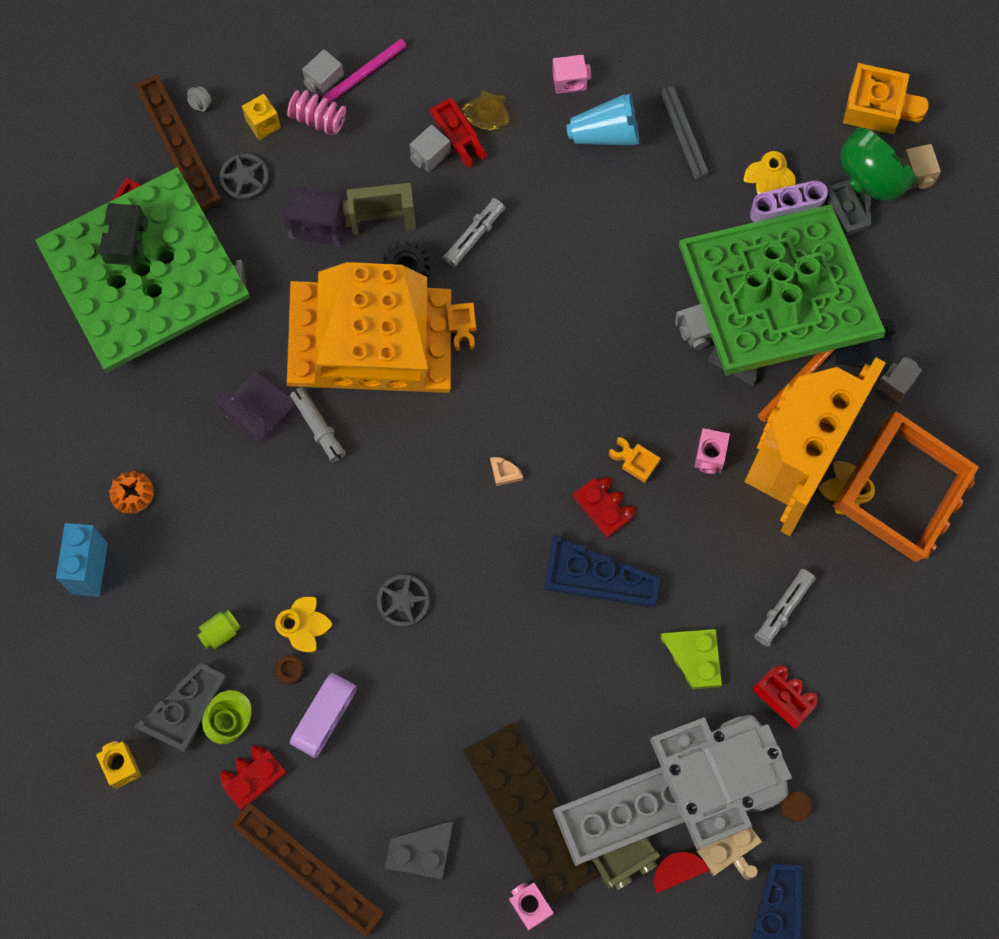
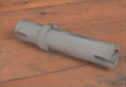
(481, 224)
(323, 434)
(775, 617)

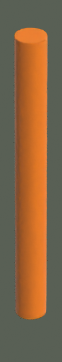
(809, 368)

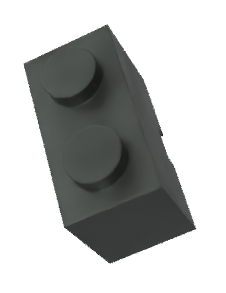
(123, 241)

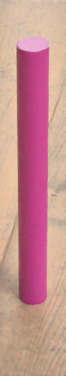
(364, 71)

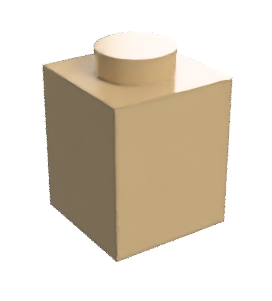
(924, 165)

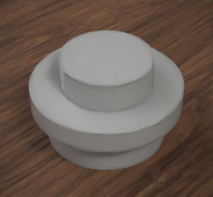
(198, 98)

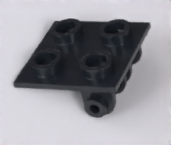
(865, 352)

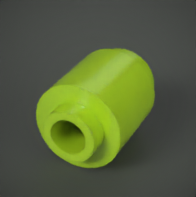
(218, 630)

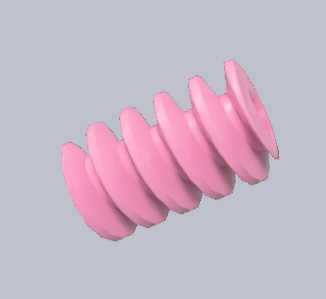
(316, 113)

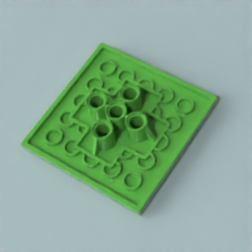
(780, 289)
(128, 319)

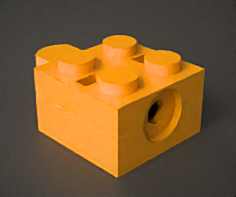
(880, 100)

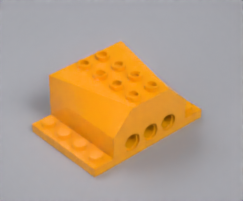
(369, 330)
(806, 435)

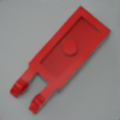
(457, 130)

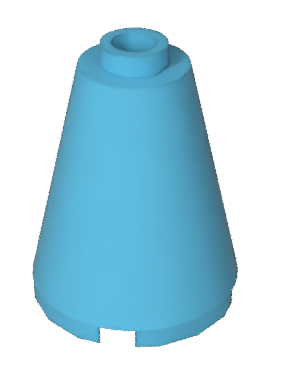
(606, 124)

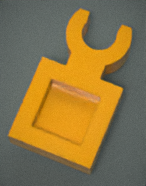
(462, 321)
(637, 462)

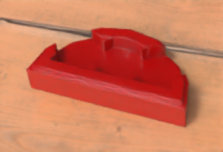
(678, 869)

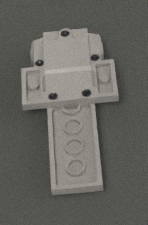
(701, 782)

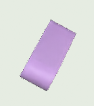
(797, 194)
(323, 715)

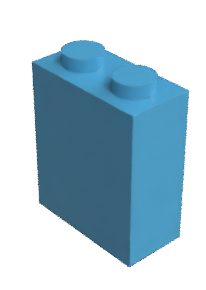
(81, 560)

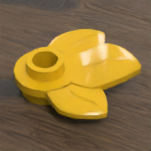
(768, 177)
(832, 488)
(307, 624)

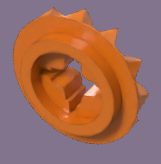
(132, 504)

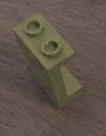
(379, 203)
(622, 863)

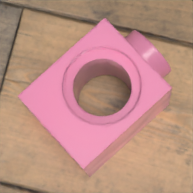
(570, 74)
(711, 440)
(535, 918)

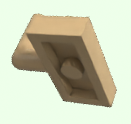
(729, 851)

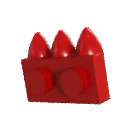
(603, 506)
(785, 696)
(253, 777)

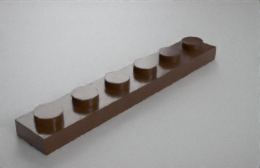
(177, 141)
(307, 870)

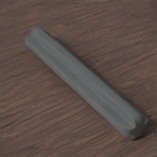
(684, 133)

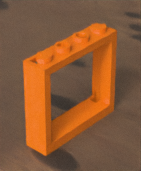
(933, 447)

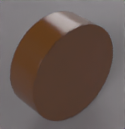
(289, 670)
(795, 806)

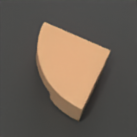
(505, 471)

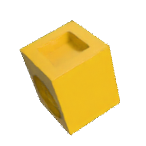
(261, 116)
(124, 775)

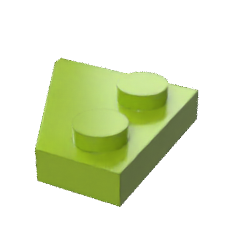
(696, 656)

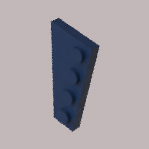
(588, 574)
(780, 904)

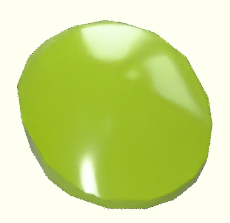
(226, 717)

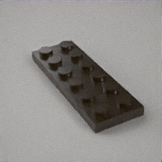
(526, 811)

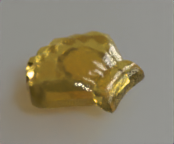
(487, 111)

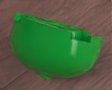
(875, 166)

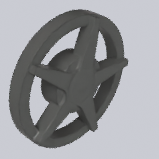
(244, 176)
(403, 600)

